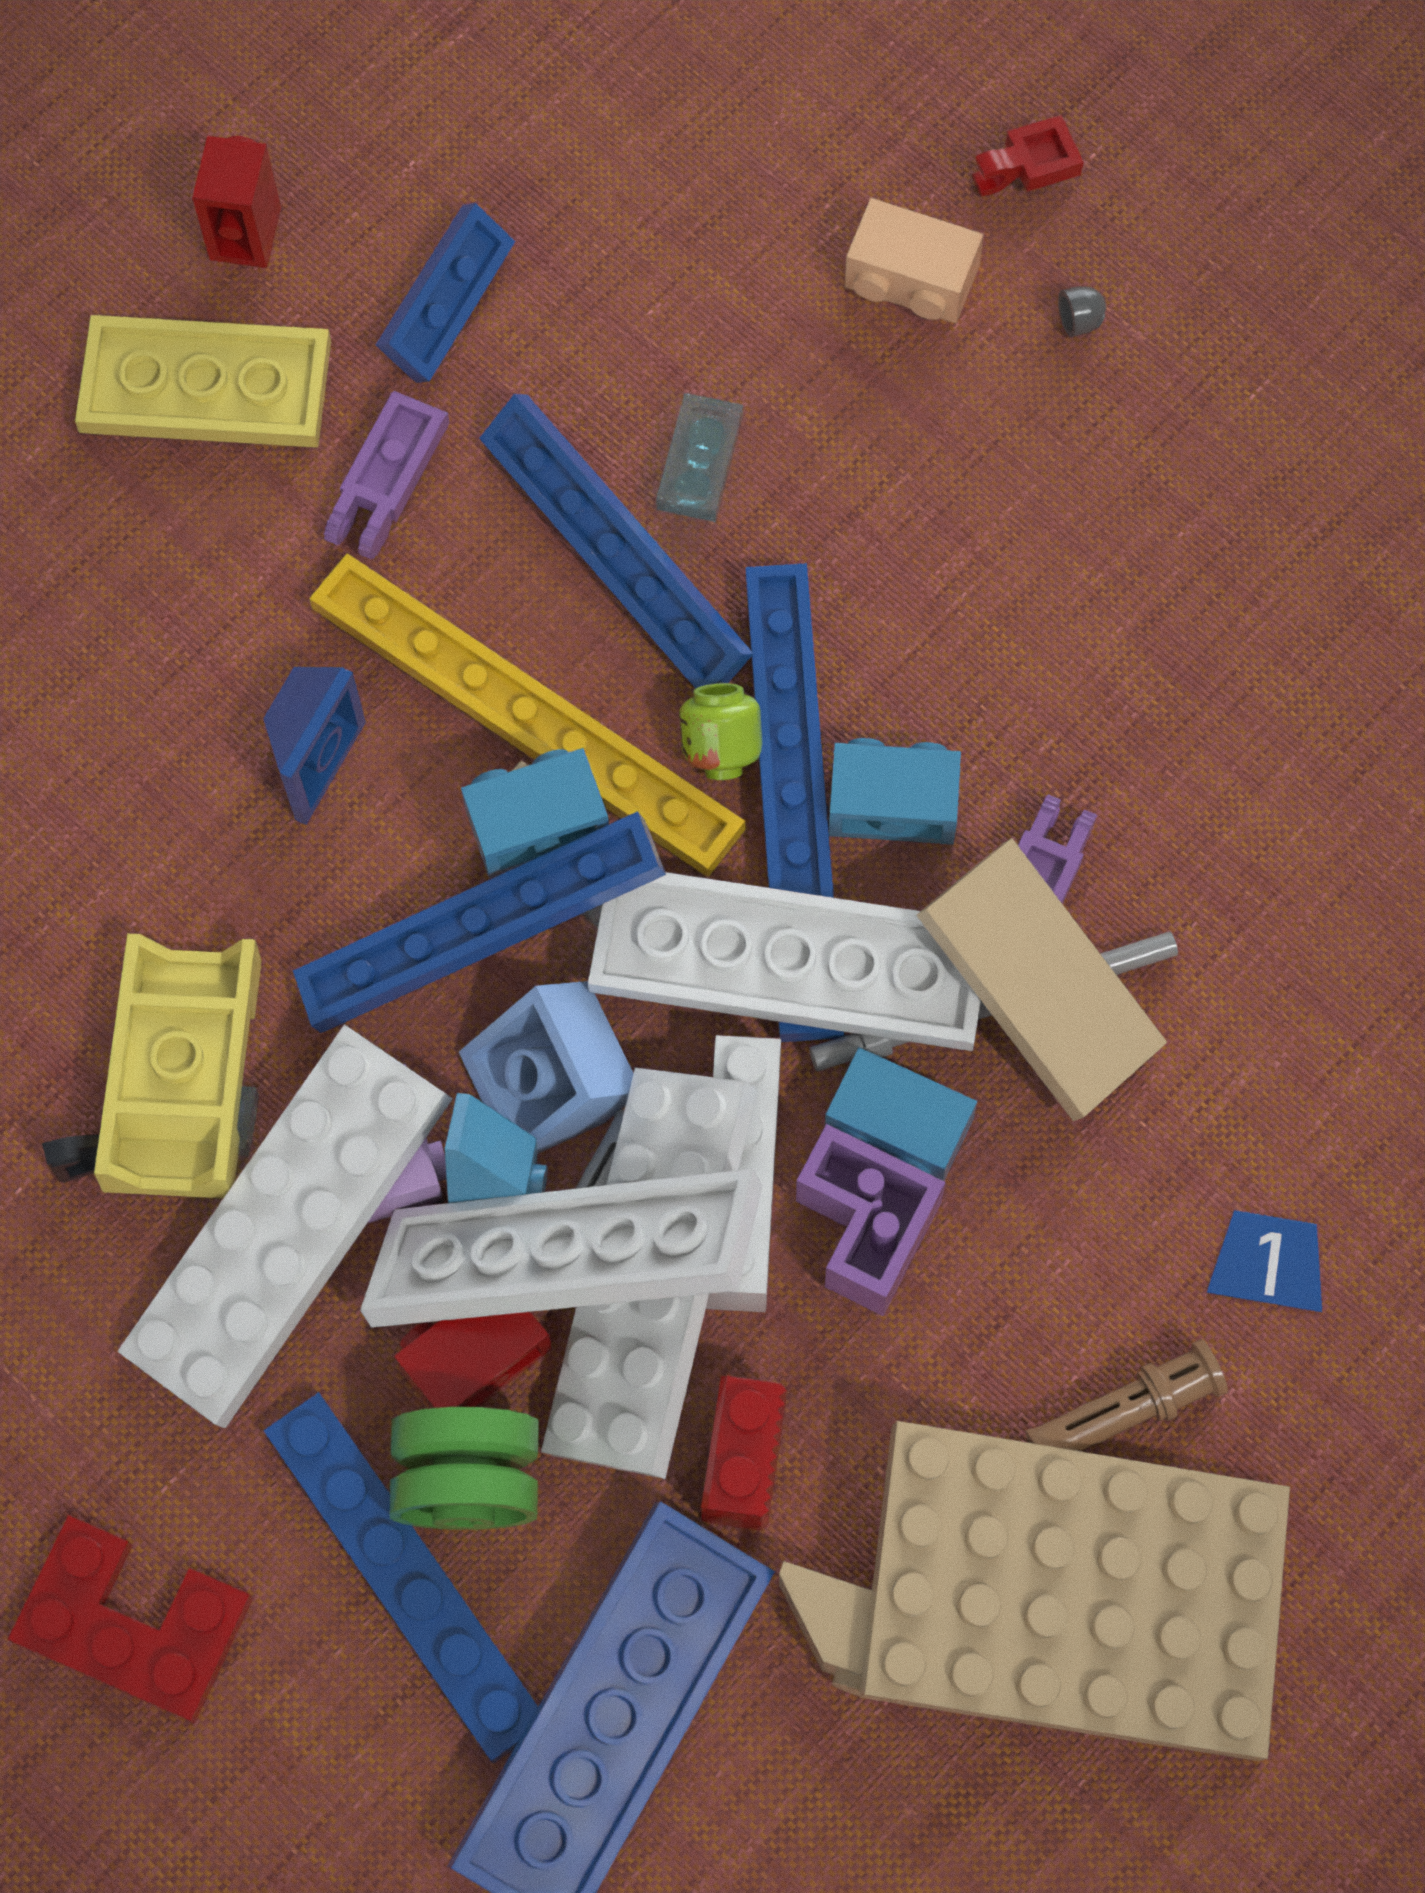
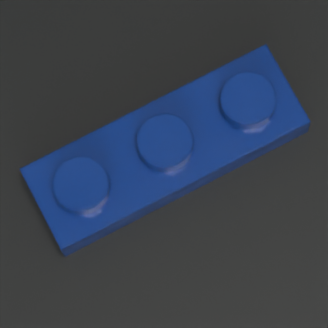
(445, 293)

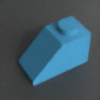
(489, 1155)

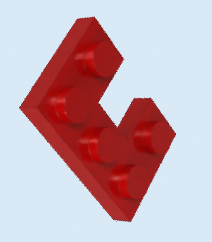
(161, 1667)

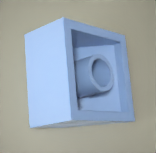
(551, 1064)

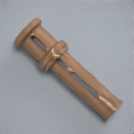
(1154, 1394)

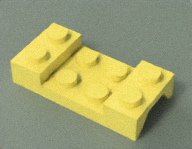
(177, 1070)

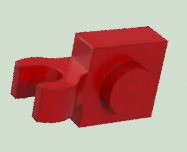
(1034, 153)

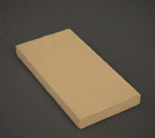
(1042, 979)

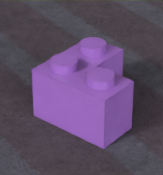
(882, 1206)

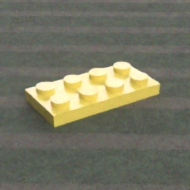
(203, 381)

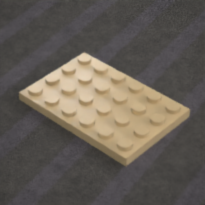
(1076, 1592)

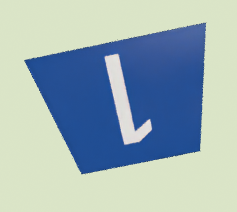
(1269, 1262)

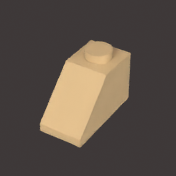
(832, 1620)

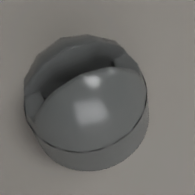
(1081, 309)

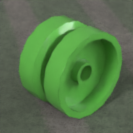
(464, 1468)

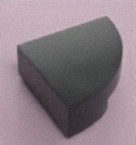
(72, 1156)

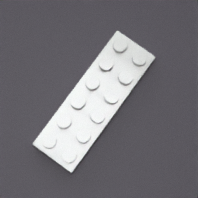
(783, 960)
(284, 1226)
(564, 1249)
(634, 1358)

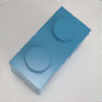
(894, 792)
(533, 809)
(901, 1113)

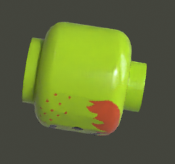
(720, 730)

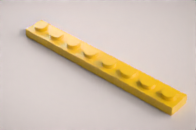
(524, 711)

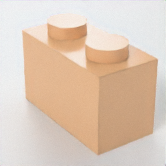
(913, 261)

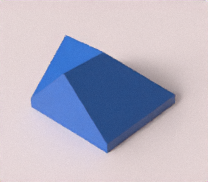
(313, 731)

